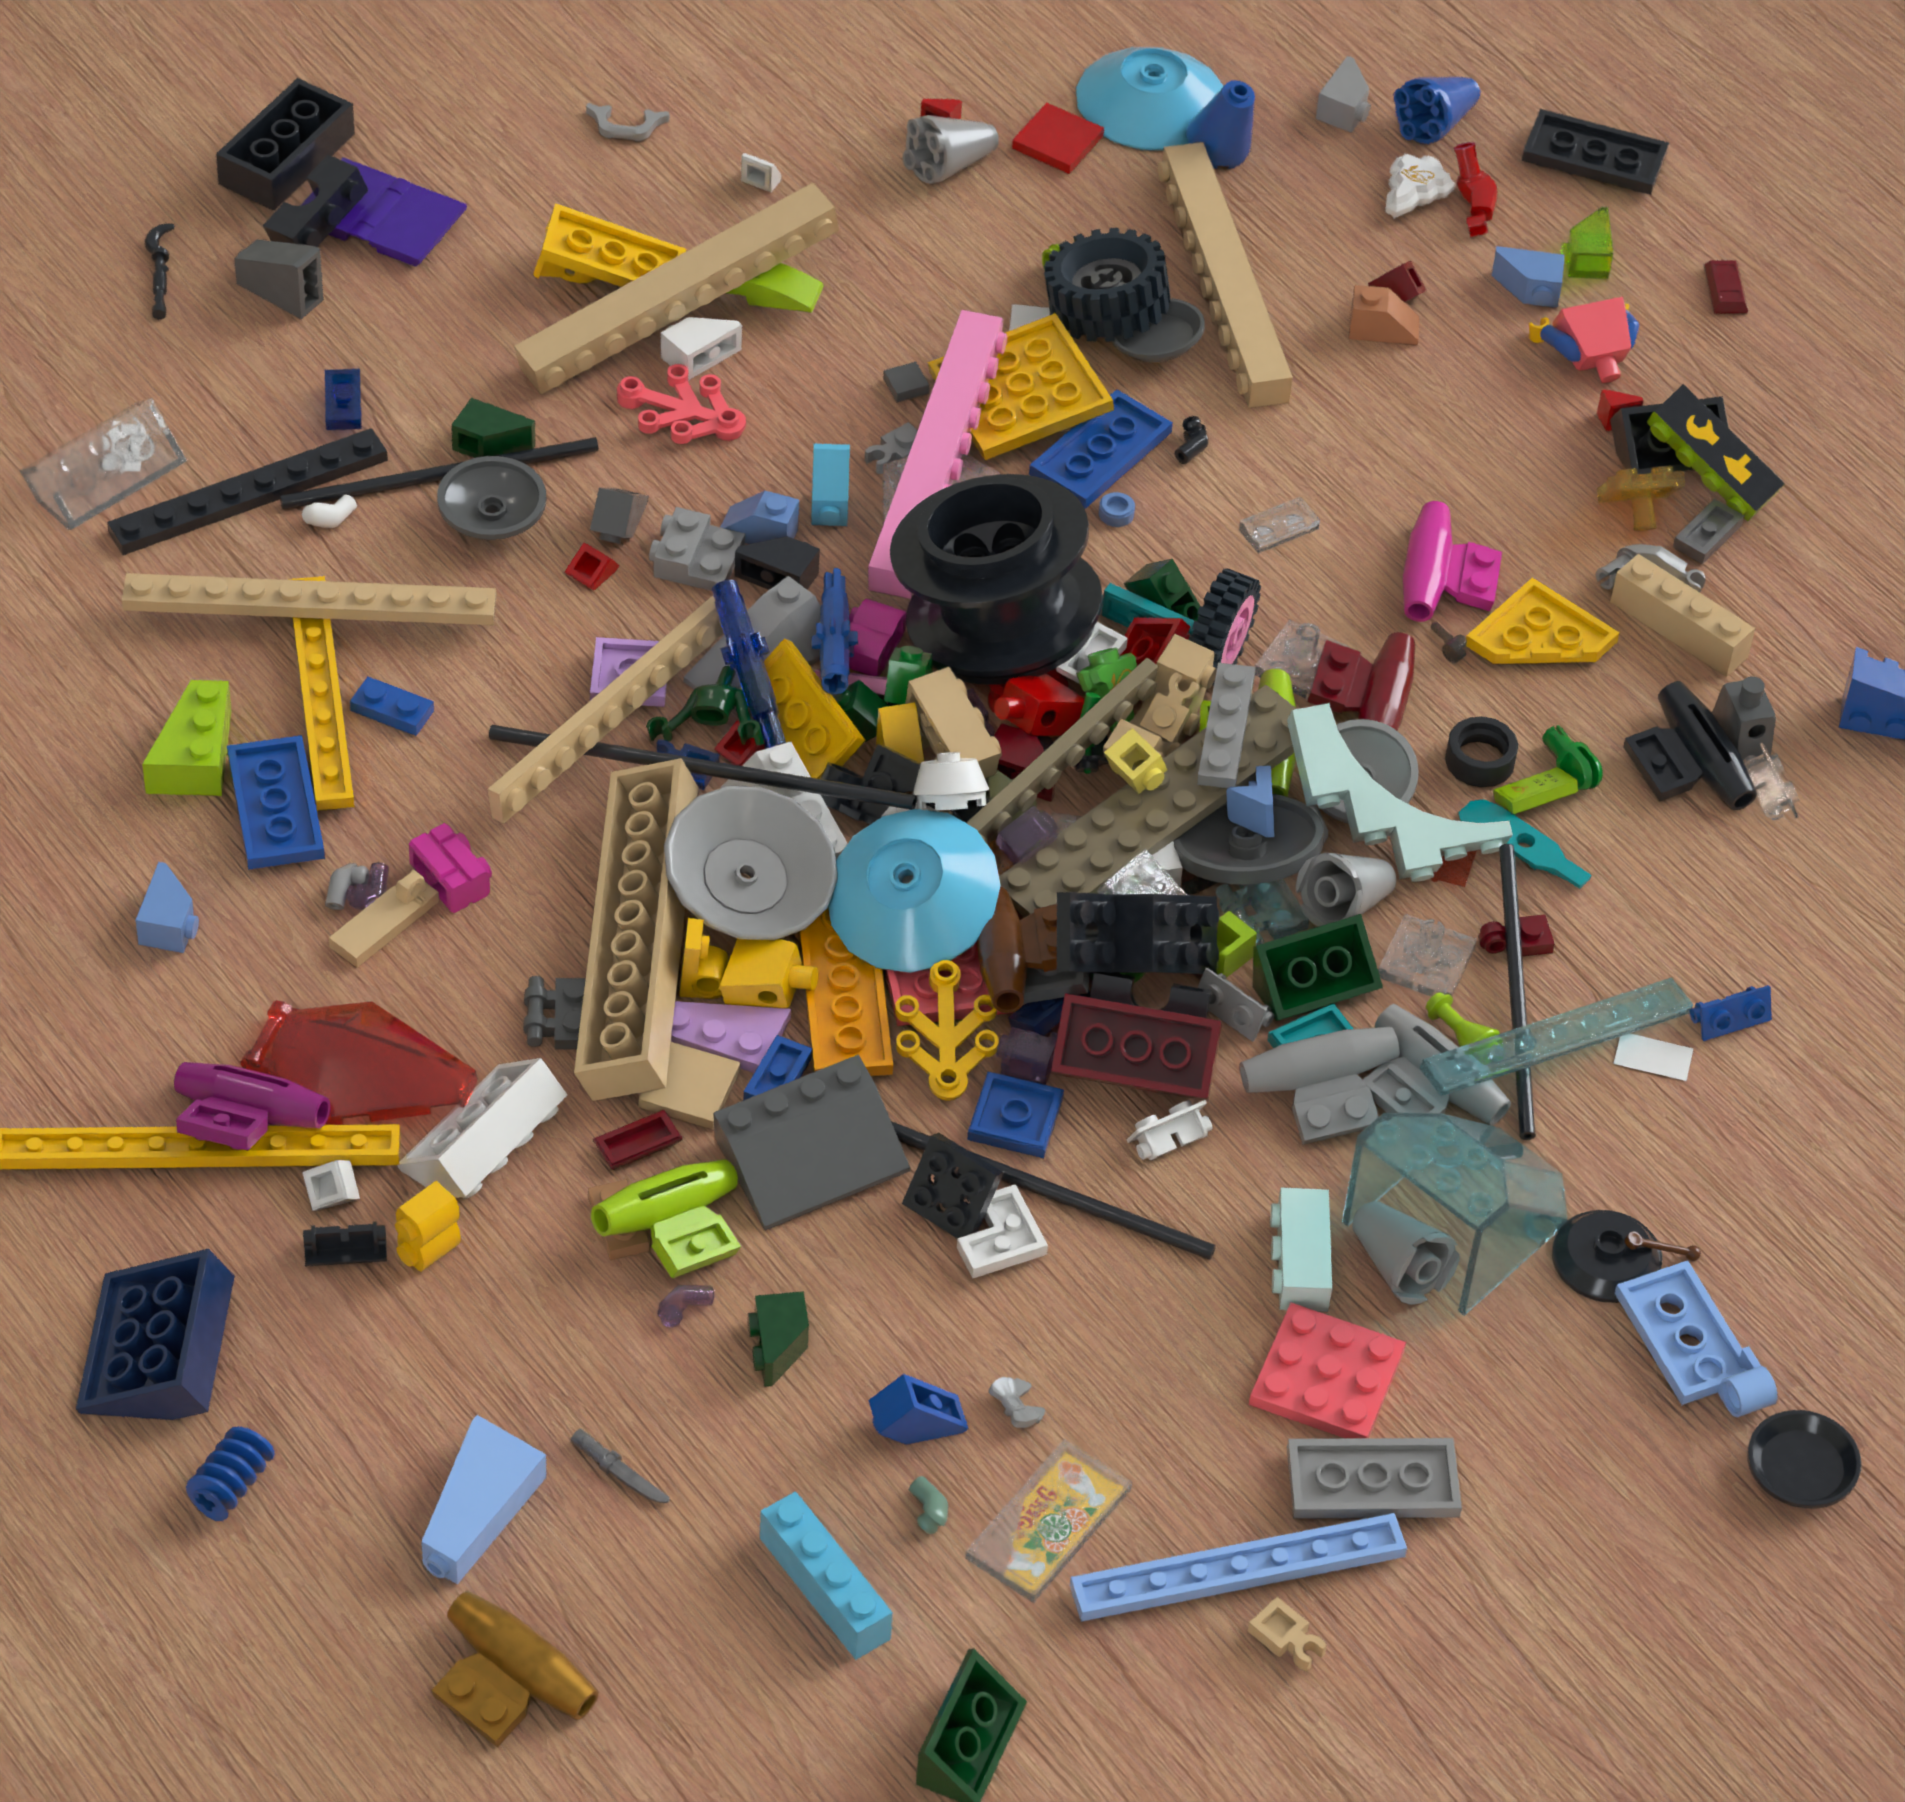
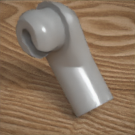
(341, 880)

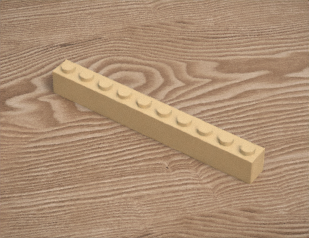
(1225, 275)
(676, 288)

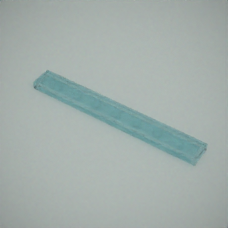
(1555, 1036)

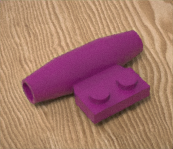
(239, 1103)

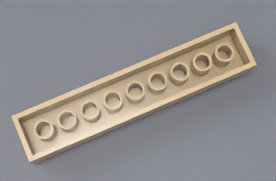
(633, 937)

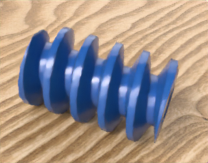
(228, 1472)

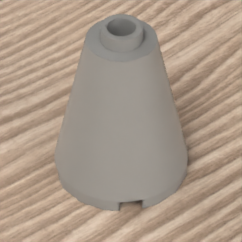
(1342, 886)
(1406, 1251)

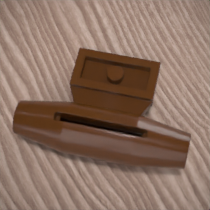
(1012, 946)

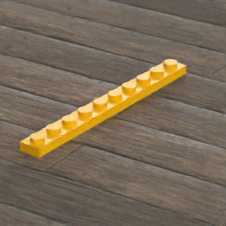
(168, 1149)

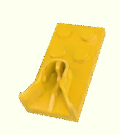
(598, 250)

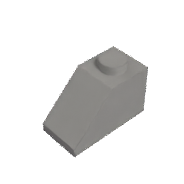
(1344, 97)

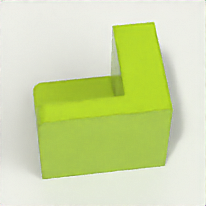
(1234, 943)

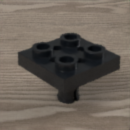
(972, 1181)

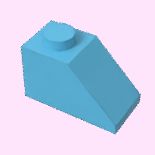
(830, 484)

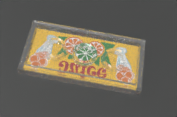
(1048, 1520)

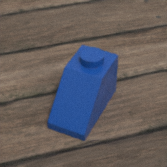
(916, 1411)

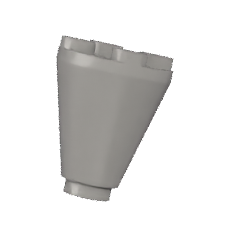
(946, 146)

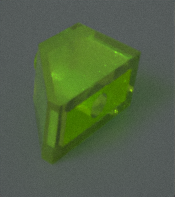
(1590, 247)

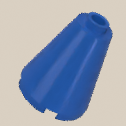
(1225, 125)

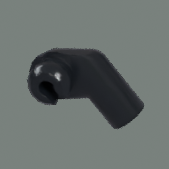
(1195, 440)

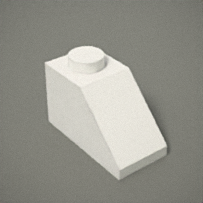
(700, 343)

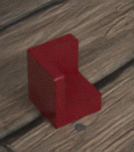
(1402, 281)

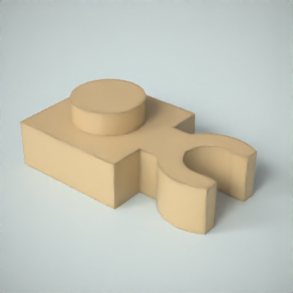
(1168, 714)
(1284, 1630)

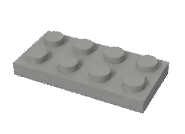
(1374, 1478)

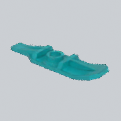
(1543, 851)

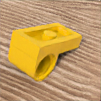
(702, 964)

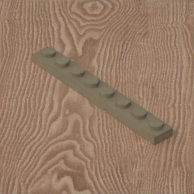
(1066, 750)

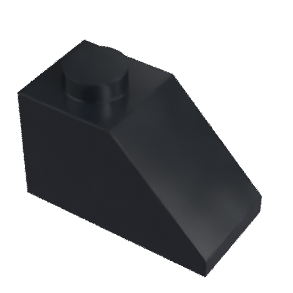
(775, 559)

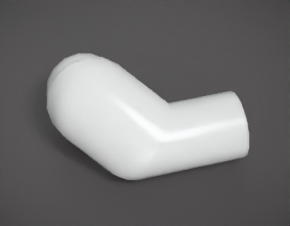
(329, 515)

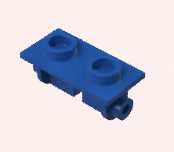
(1733, 1012)

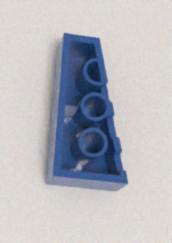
(1874, 697)

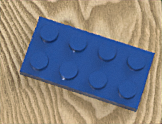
(1102, 448)
(275, 802)

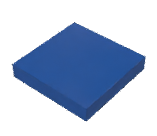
(1015, 1114)

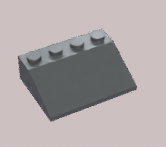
(810, 1142)

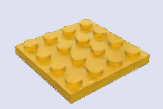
(1037, 389)

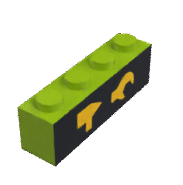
(1714, 453)

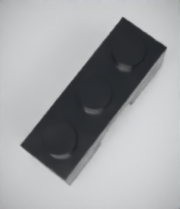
(337, 190)
(1182, 998)

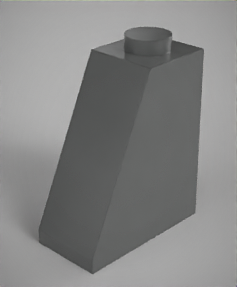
(282, 274)

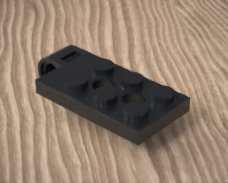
(885, 771)

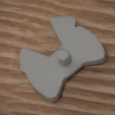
(1009, 1393)

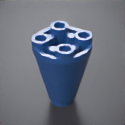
(1433, 106)

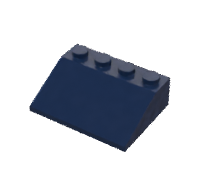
(157, 1338)

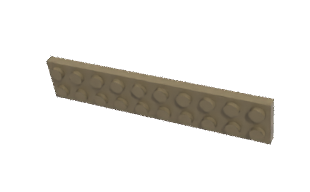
(1130, 822)

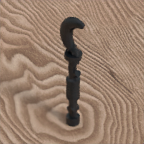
(160, 257)

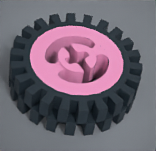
(1227, 616)

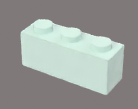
(1302, 1248)

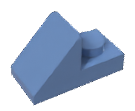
(1253, 804)

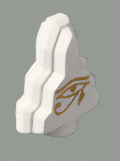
(1416, 184)

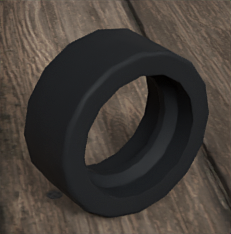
(1478, 772)

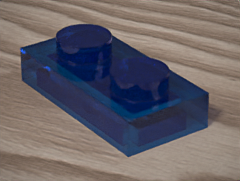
(343, 399)

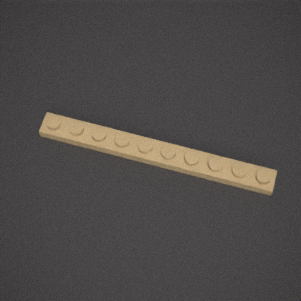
(309, 599)
(604, 712)

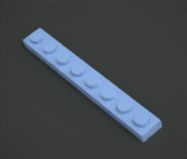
(1237, 1567)

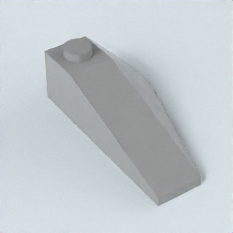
(778, 614)

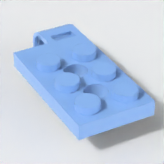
(1698, 1370)

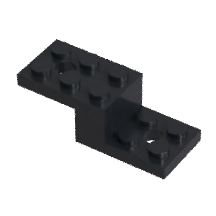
(1136, 933)

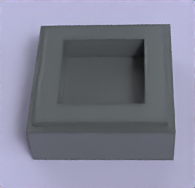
(906, 382)

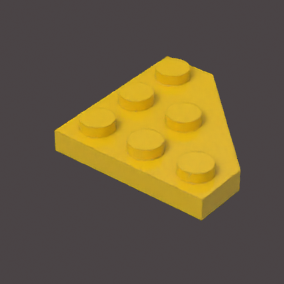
(1540, 628)

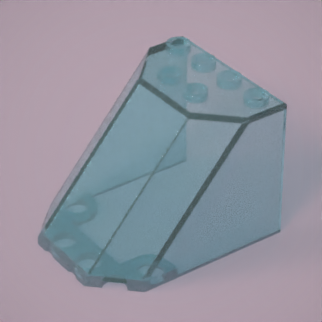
(1474, 1173)

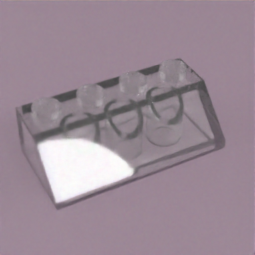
(104, 464)

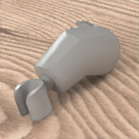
(1658, 556)

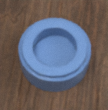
(1116, 509)

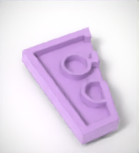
(729, 1030)

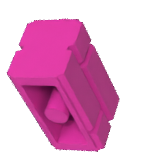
(450, 867)

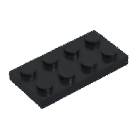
(1595, 151)

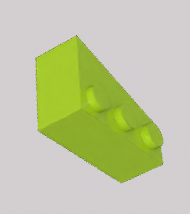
(192, 744)

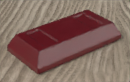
(1725, 287)
(637, 1140)

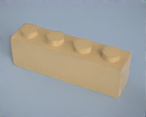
(1682, 615)

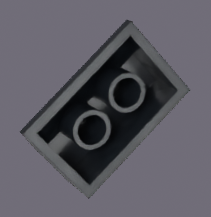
(1640, 448)

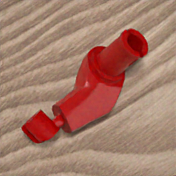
(1476, 189)

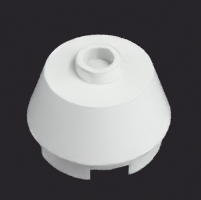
(950, 782)

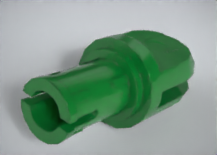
(1574, 758)

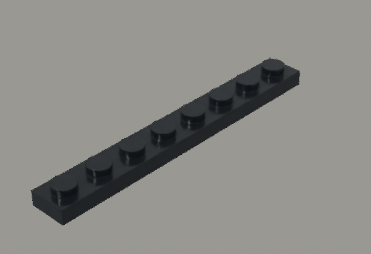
(246, 491)

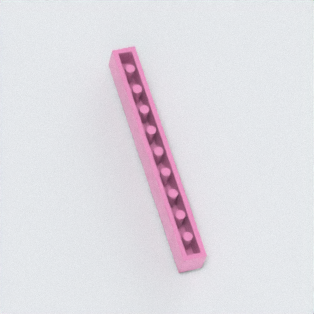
(942, 432)

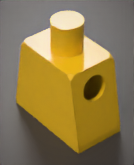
(765, 974)

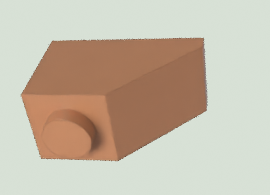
(1382, 317)

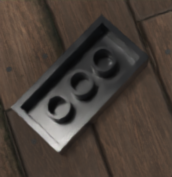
(285, 143)

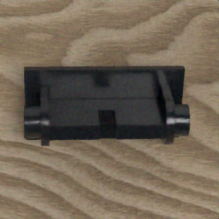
(345, 1246)

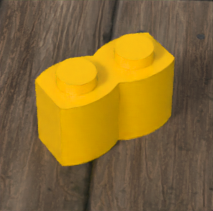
(427, 1226)

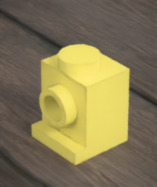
(1136, 762)

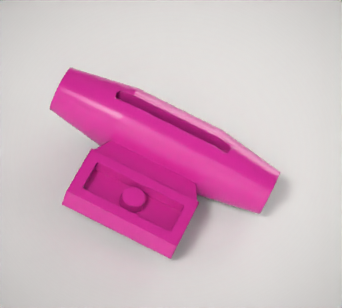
(1436, 565)

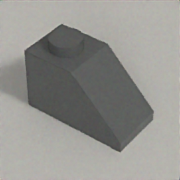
(617, 513)

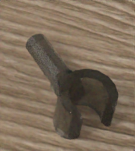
(1453, 647)

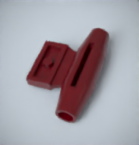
(1375, 689)

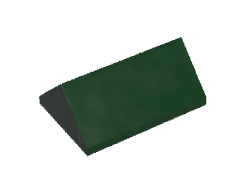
(1315, 968)
(969, 1732)

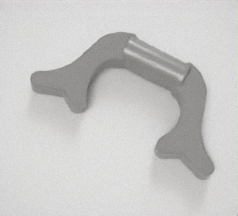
(637, 133)

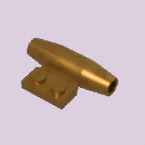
(510, 1667)

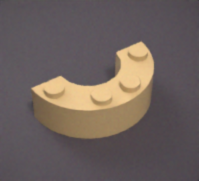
(1195, 665)

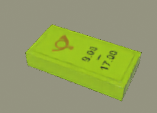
(1535, 790)

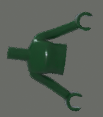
(711, 706)

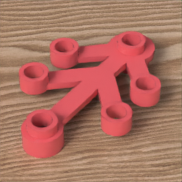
(722, 420)

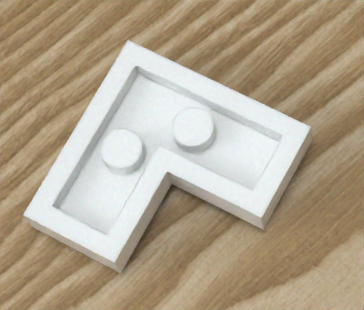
(1008, 1240)

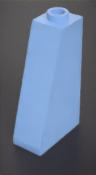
(481, 1496)

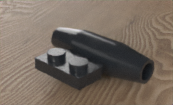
(1689, 750)

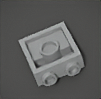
(694, 550)

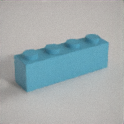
(825, 1575)

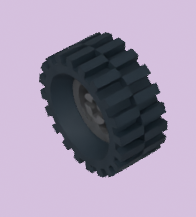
(1108, 284)

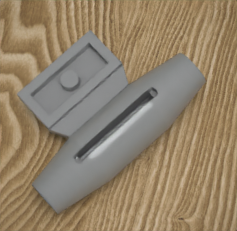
(1324, 1074)
(1403, 1087)

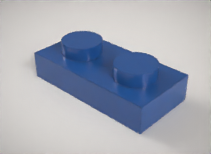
(391, 706)
(781, 1064)

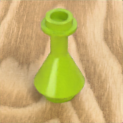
(1466, 1032)

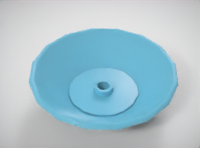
(1145, 95)
(932, 915)

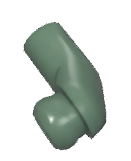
(934, 1505)

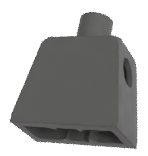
(1744, 710)

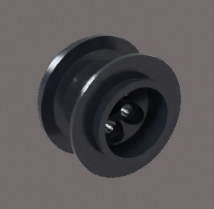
(998, 577)

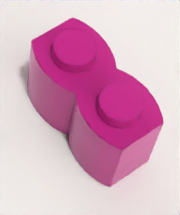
(879, 633)

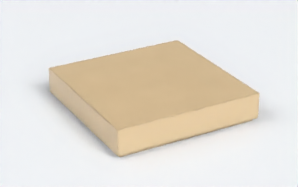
(694, 1086)

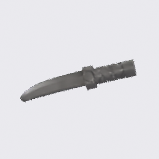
(611, 1463)

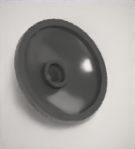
(491, 497)

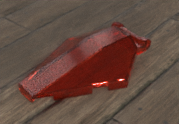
(360, 1061)

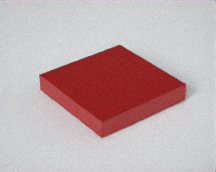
(1057, 138)

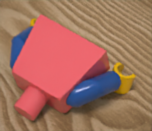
(1591, 335)

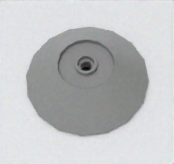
(753, 835)

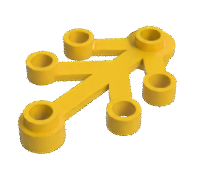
(947, 1035)

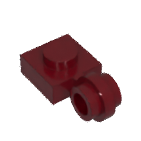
(1535, 936)

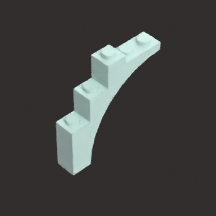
(1373, 813)

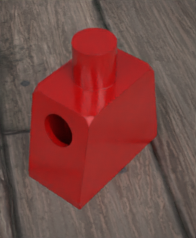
(1039, 705)

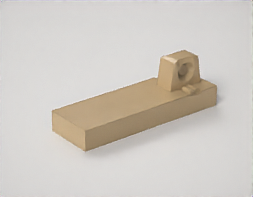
(384, 919)

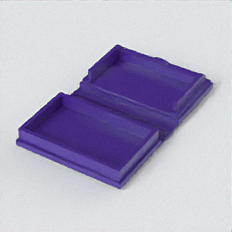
(398, 216)

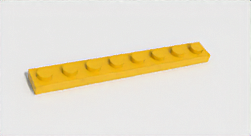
(323, 711)

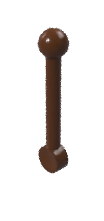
(1634, 1240)

